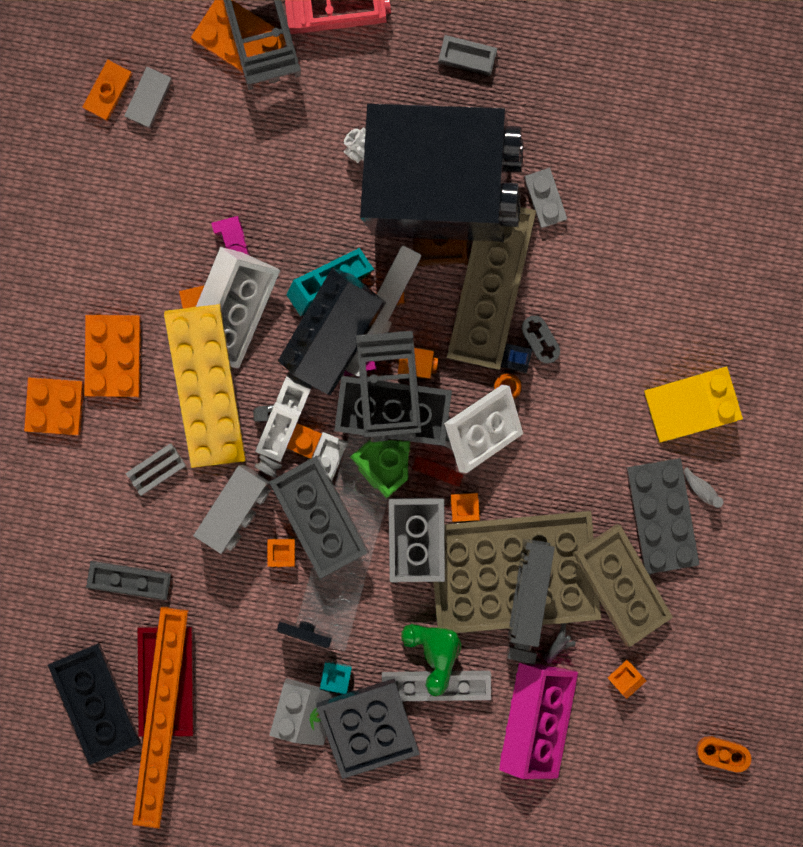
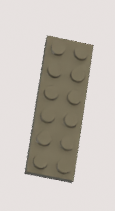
(490, 296)

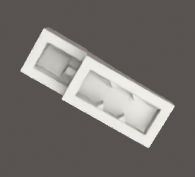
(283, 417)

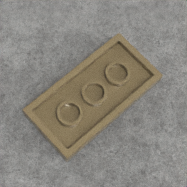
(622, 585)

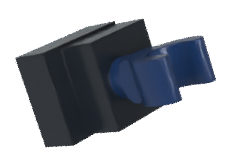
(516, 358)

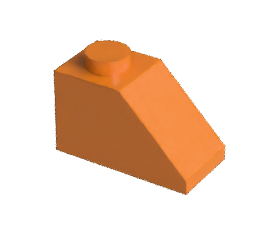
(424, 363)

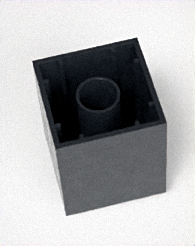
(440, 172)

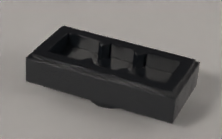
(304, 631)

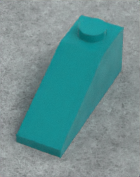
(306, 287)

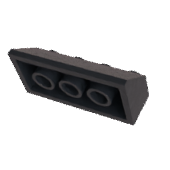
(328, 331)

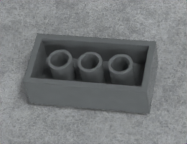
(393, 404)

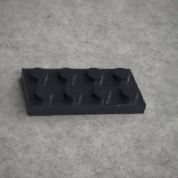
(94, 703)

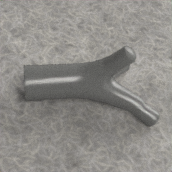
(559, 645)

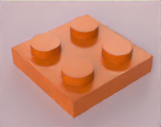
(54, 406)

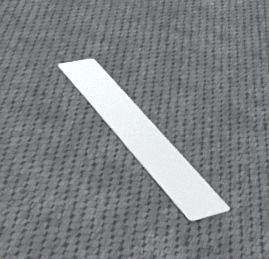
(391, 292)

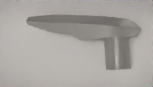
(703, 489)

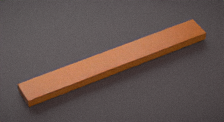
(160, 717)

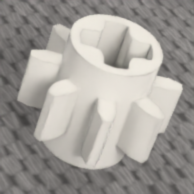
(355, 144)

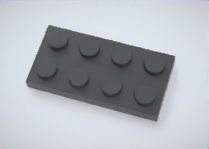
(662, 516)
(319, 517)

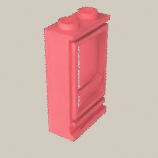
(301, 18)

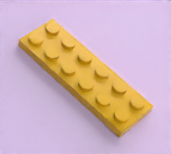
(205, 385)

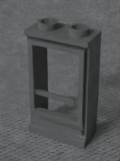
(267, 65)
(388, 347)
(530, 594)

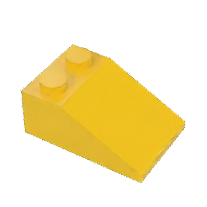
(693, 404)

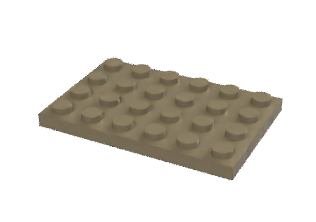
(484, 568)

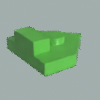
(384, 464)

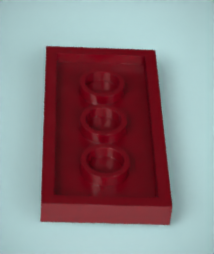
(185, 702)

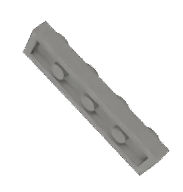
(462, 685)

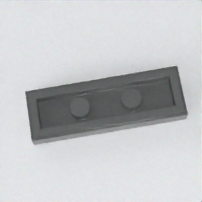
(129, 580)

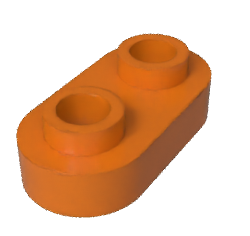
(722, 754)

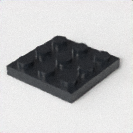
(368, 728)

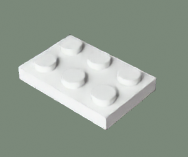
(484, 428)

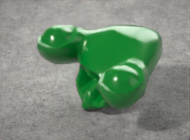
(440, 650)

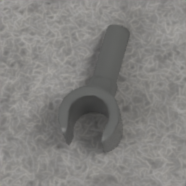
(261, 413)

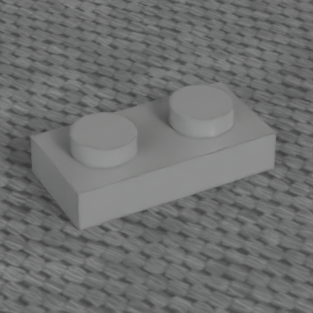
(545, 198)

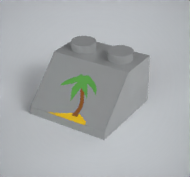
(297, 714)

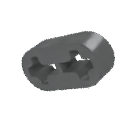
(547, 337)

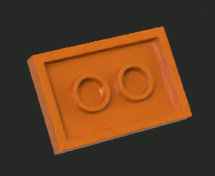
(216, 35)
(112, 355)

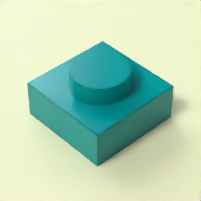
(335, 677)

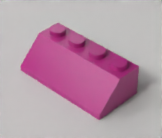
(538, 721)

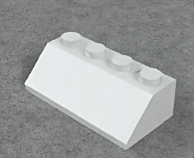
(242, 290)

